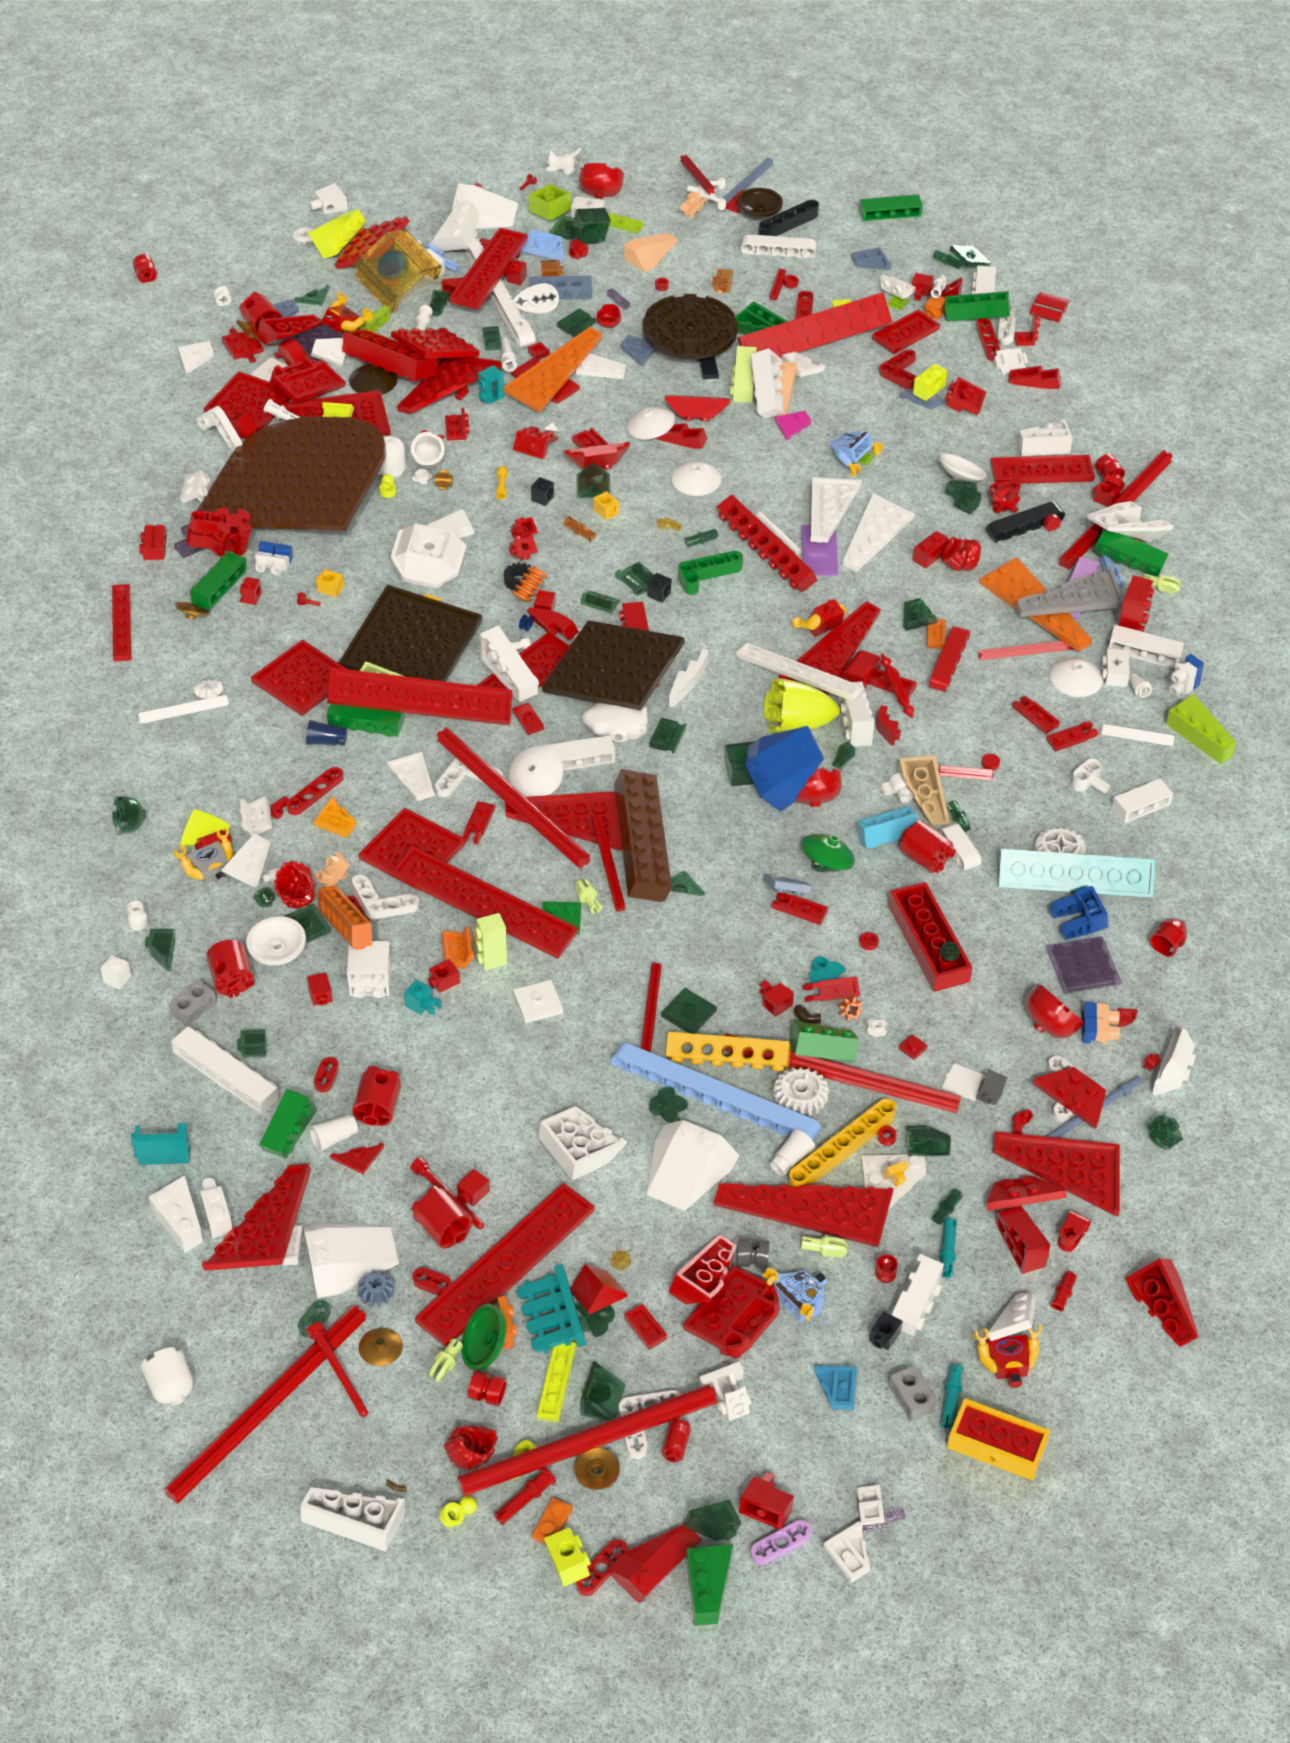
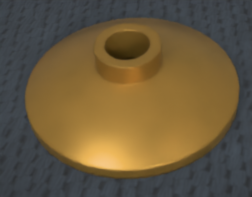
(191, 610)
(380, 1354)
(600, 1460)

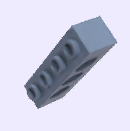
(567, 286)

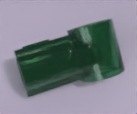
(439, 301)

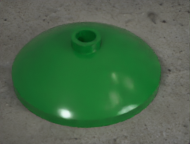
(828, 851)
(483, 1337)

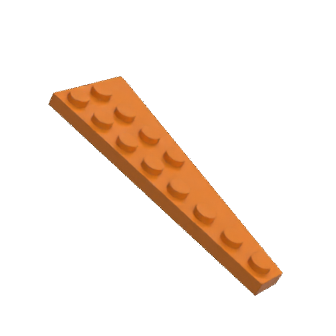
(544, 380)
(1015, 582)

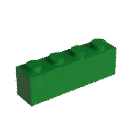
(890, 207)
(977, 306)
(1131, 552)
(218, 580)
(366, 719)

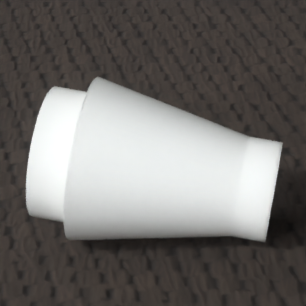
(1140, 686)

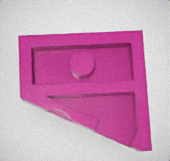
(792, 423)

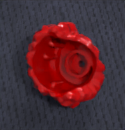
(962, 554)
(294, 884)
(470, 1446)

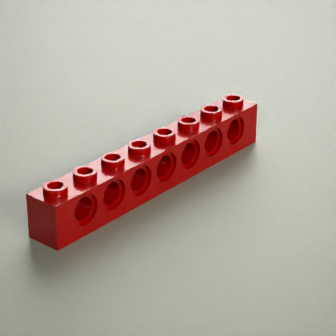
(766, 543)

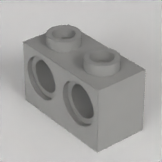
(192, 1003)
(908, 1395)

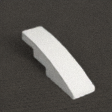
(687, 680)

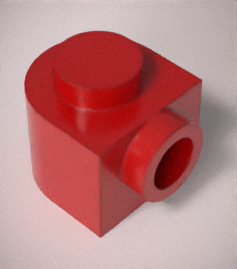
(577, 249)

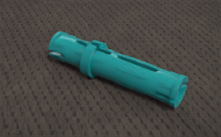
(947, 1255)
(953, 1388)

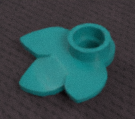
(828, 972)

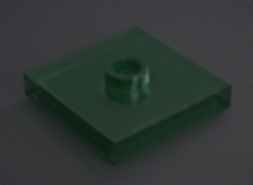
(563, 227)
(969, 256)
(311, 921)
(688, 1011)

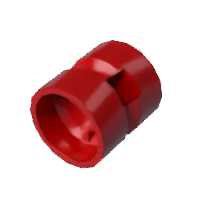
(144, 268)
(1109, 464)
(487, 1388)

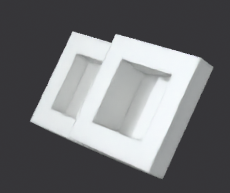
(870, 1505)

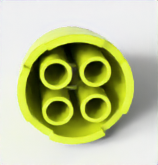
(797, 706)

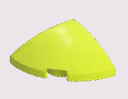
(200, 825)

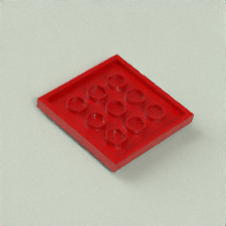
(366, 239)
(435, 343)
(249, 395)
(297, 677)
(401, 834)

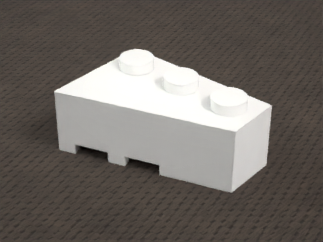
(919, 1294)

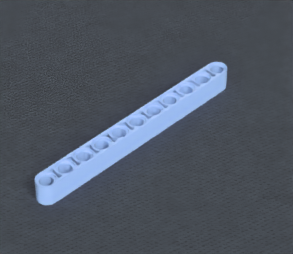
(713, 1091)

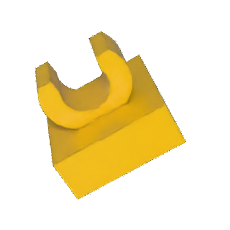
(896, 1172)

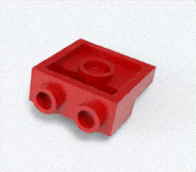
(965, 395)

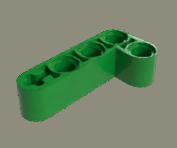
(708, 567)

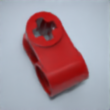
(1073, 1231)

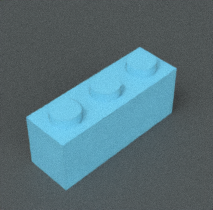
(885, 826)

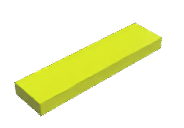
(556, 1382)

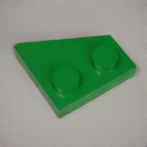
(566, 911)

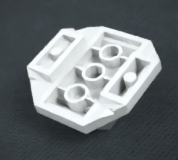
(427, 555)

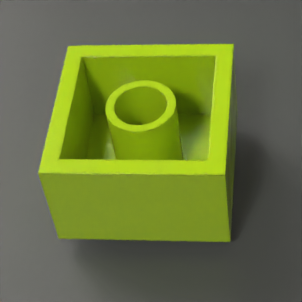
(549, 202)

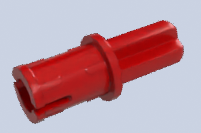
(1064, 1291)

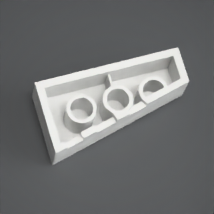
(354, 1516)

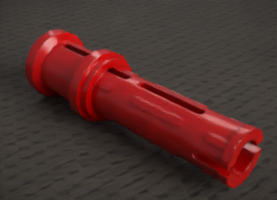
(532, 1489)

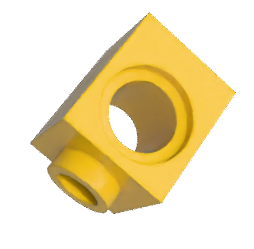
(606, 505)
(330, 583)

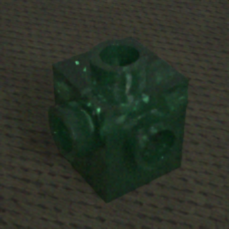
(967, 499)
(1165, 1132)

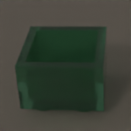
(590, 225)
(735, 760)

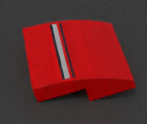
(1049, 307)

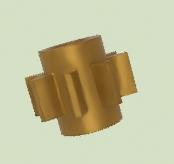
(443, 480)

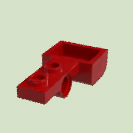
(866, 669)

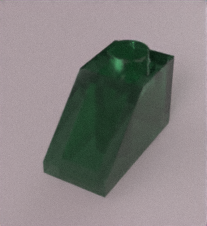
(161, 946)
(926, 1141)
(714, 1521)

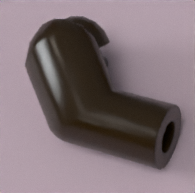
(805, 1016)

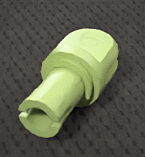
(1165, 583)
(587, 894)
(826, 1246)
(445, 1360)

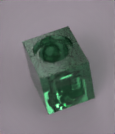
(491, 338)

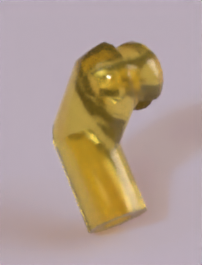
(668, 523)

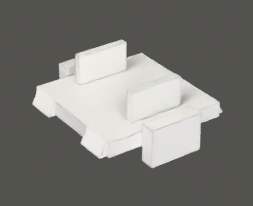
(1010, 360)

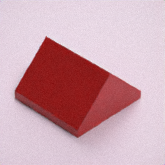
(596, 1289)

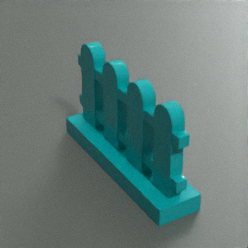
(558, 1318)

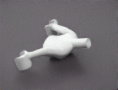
(720, 185)

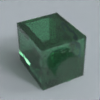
(252, 1043)

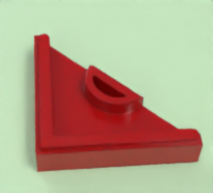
(358, 1158)

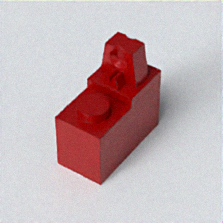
(766, 1502)

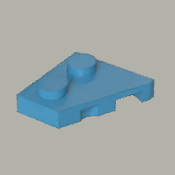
(838, 1385)

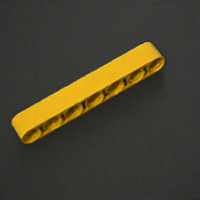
(843, 1144)

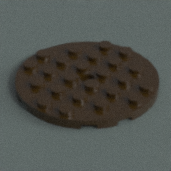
(690, 326)

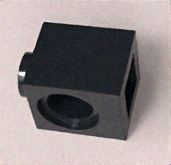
(542, 491)
(659, 587)
(888, 1324)

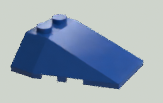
(783, 765)

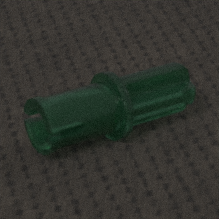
(947, 259)
(700, 538)
(958, 815)
(947, 1206)

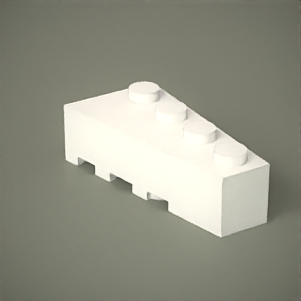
(767, 383)
(507, 664)
(857, 719)

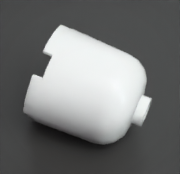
(427, 450)
(395, 459)
(168, 1376)

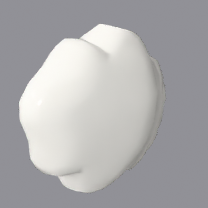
(617, 721)

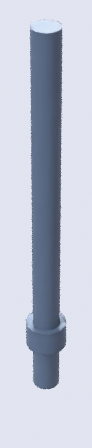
(1122, 1090)

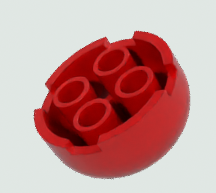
(600, 180)
(821, 788)
(1051, 1014)

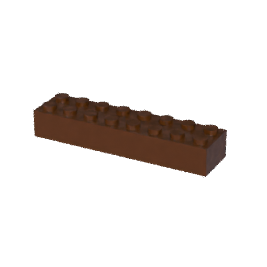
(642, 836)

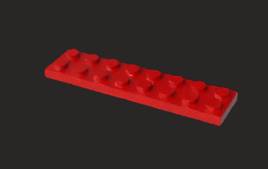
(488, 268)

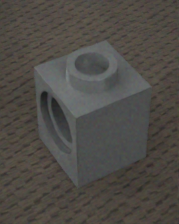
(991, 1087)

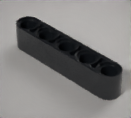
(789, 219)
(1023, 521)

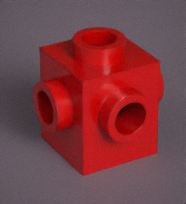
(523, 527)
(522, 547)

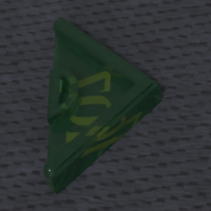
(314, 297)
(685, 884)

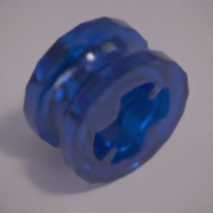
(526, 623)

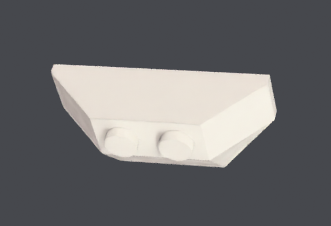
(1176, 1062)

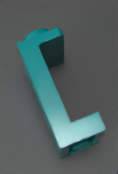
(162, 1148)

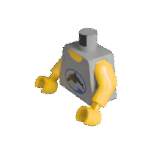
(208, 861)

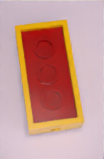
(998, 1439)

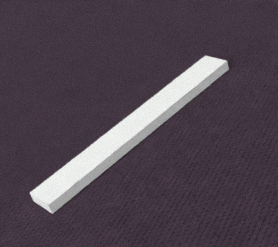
(799, 672)

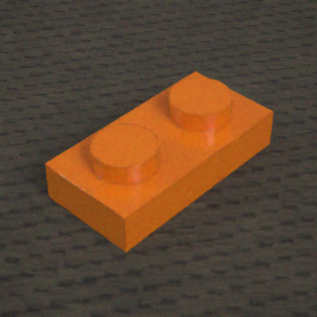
(936, 634)
(552, 1520)

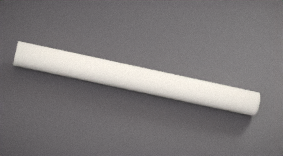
(779, 533)

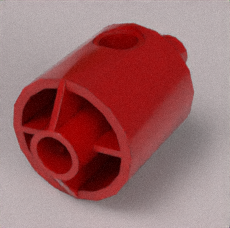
(257, 308)
(926, 847)
(229, 968)
(376, 1096)
(442, 1217)

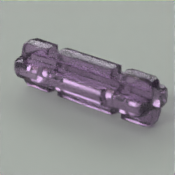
(618, 299)
(897, 1515)

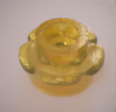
(621, 1258)

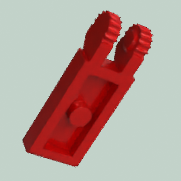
(1036, 714)
(1072, 736)
(479, 821)
(800, 908)
(833, 989)

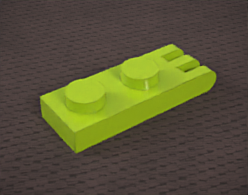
(625, 223)

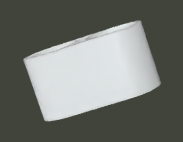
(1088, 775)

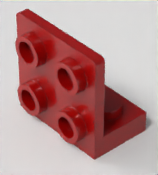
(533, 441)

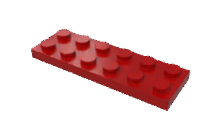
(1043, 469)

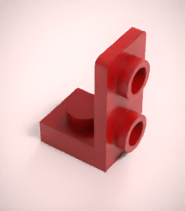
(1028, 338)

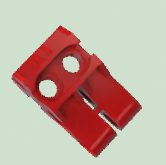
(220, 531)

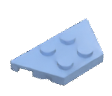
(544, 245)

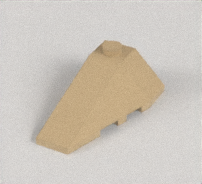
(925, 784)

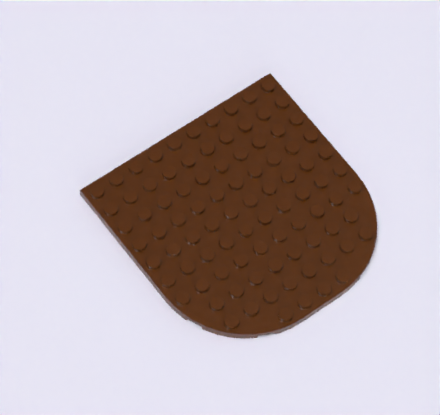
(301, 473)

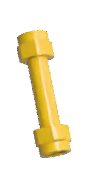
(501, 490)

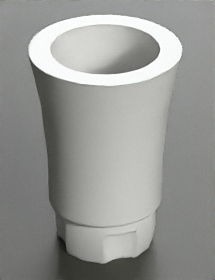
(332, 1132)
(792, 1152)

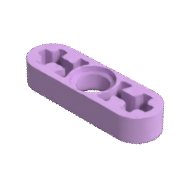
(783, 1533)

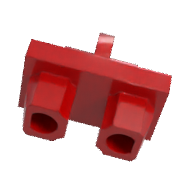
(1002, 501)

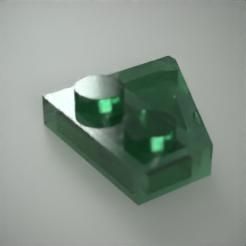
(917, 614)

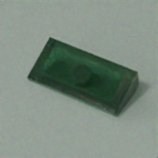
(599, 601)

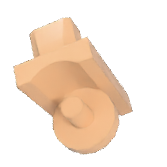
(693, 204)
(335, 869)

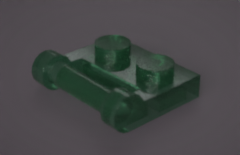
(639, 574)

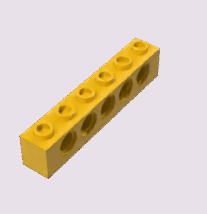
(677, 1041)

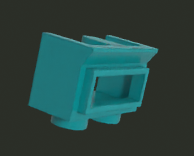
(485, 378)

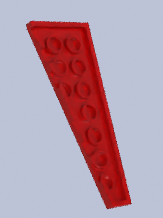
(840, 644)
(838, 1212)

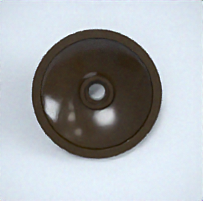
(760, 202)
(372, 378)

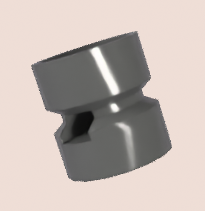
(753, 1253)

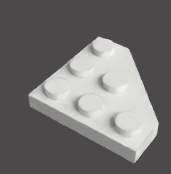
(875, 1164)

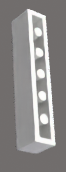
(225, 1069)

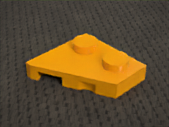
(335, 819)

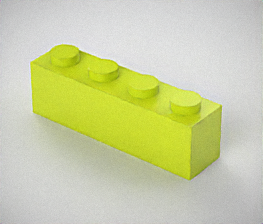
(337, 233)

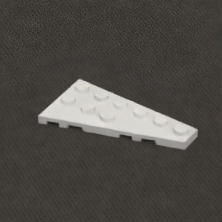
(829, 504)
(877, 527)

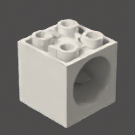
(369, 970)

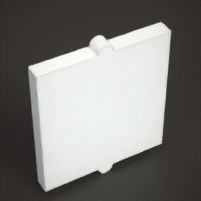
(963, 1081)

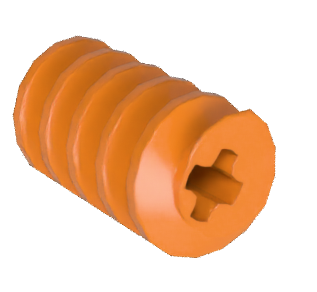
(530, 583)

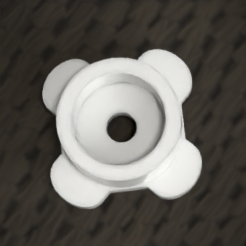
(421, 476)
(873, 1030)

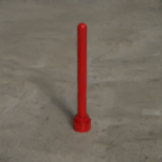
(421, 1168)
(317, 1333)

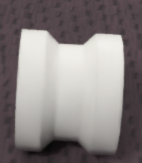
(222, 291)

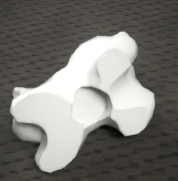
(564, 162)

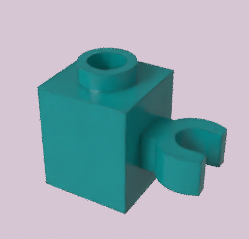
(419, 998)

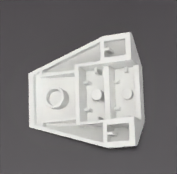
(492, 208)
(1125, 520)
(687, 1163)
(345, 1253)

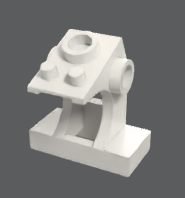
(723, 1382)

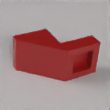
(887, 727)

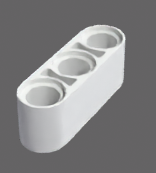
(966, 853)

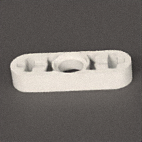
(1006, 329)

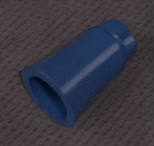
(325, 734)

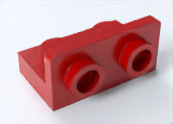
(456, 426)

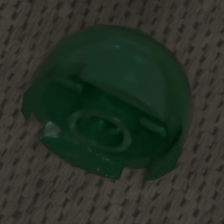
(129, 812)

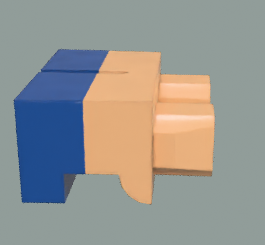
(1097, 1021)

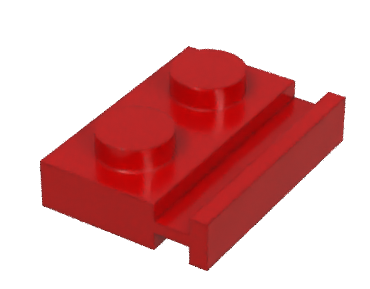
(588, 439)

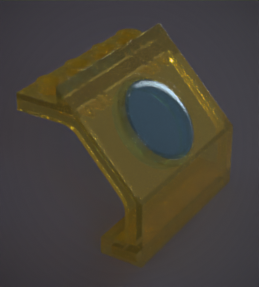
(395, 266)

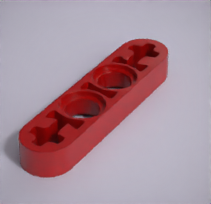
(987, 339)
(312, 789)

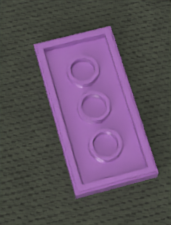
(820, 556)

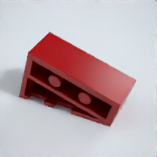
(1023, 1239)

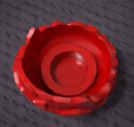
(608, 315)

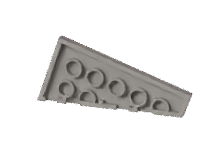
(1077, 595)

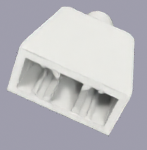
(329, 200)

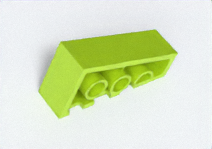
(1201, 728)

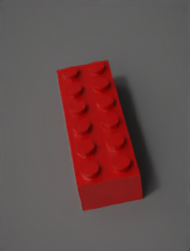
(388, 354)
(926, 933)

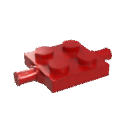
(241, 345)

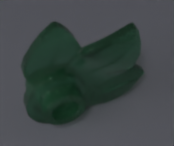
(670, 1104)
(595, 1322)

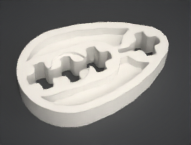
(537, 291)

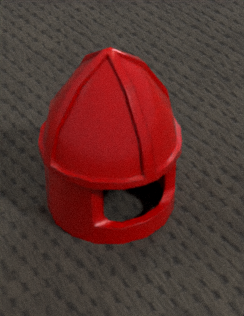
(1168, 935)

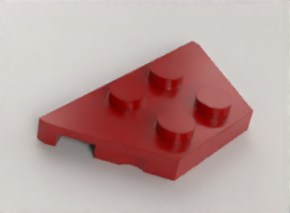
(1075, 1093)
(1022, 1192)

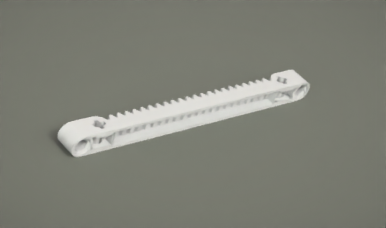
(507, 308)

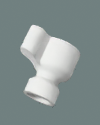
(897, 786)
(137, 916)

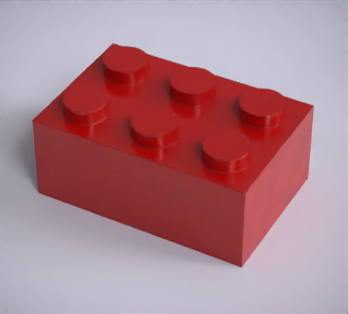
(1137, 603)

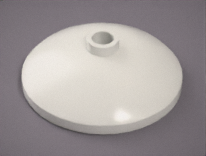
(650, 423)
(961, 468)
(696, 478)
(1076, 677)
(545, 777)
(273, 934)

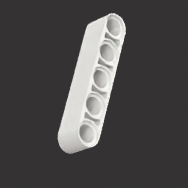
(778, 246)

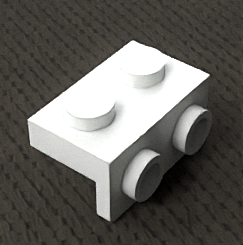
(896, 287)
(195, 486)
(255, 816)

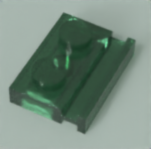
(576, 322)
(667, 735)

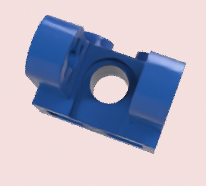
(1088, 905)

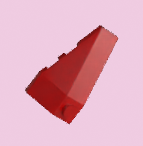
(280, 329)
(704, 1274)
(1165, 1296)
(650, 1563)

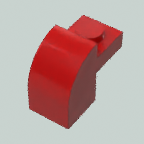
(290, 351)

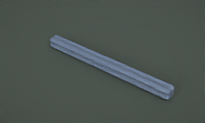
(749, 179)

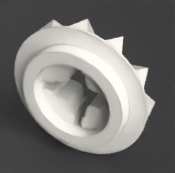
(299, 234)
(208, 689)

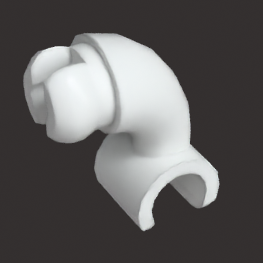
(522, 644)

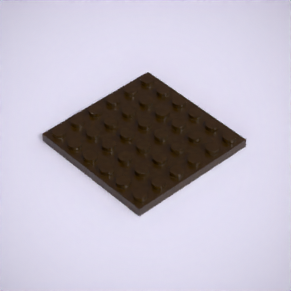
(412, 636)
(613, 665)

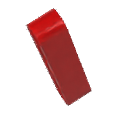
(949, 658)

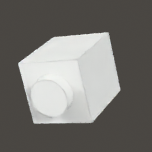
(115, 972)

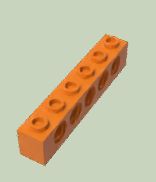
(345, 917)

